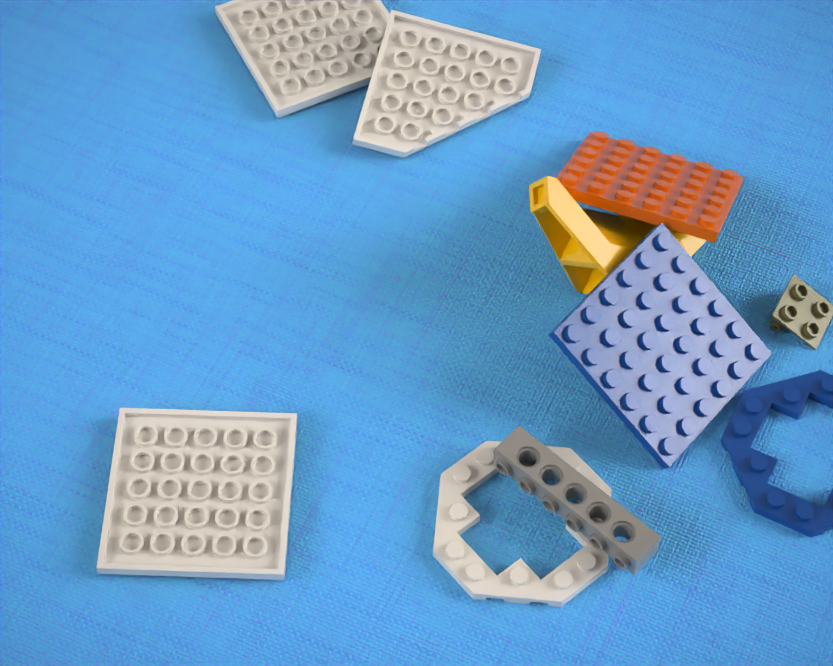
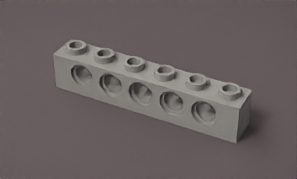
(570, 484)

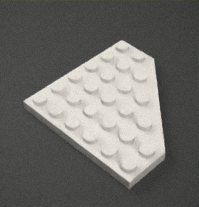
(438, 82)

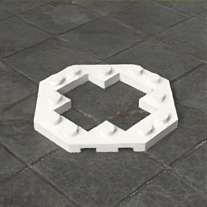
(517, 581)

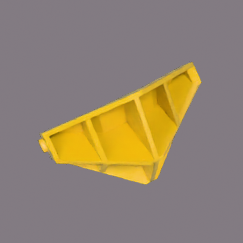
(586, 239)

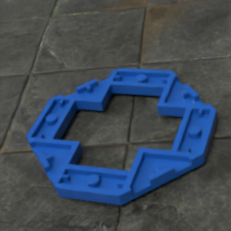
(755, 467)

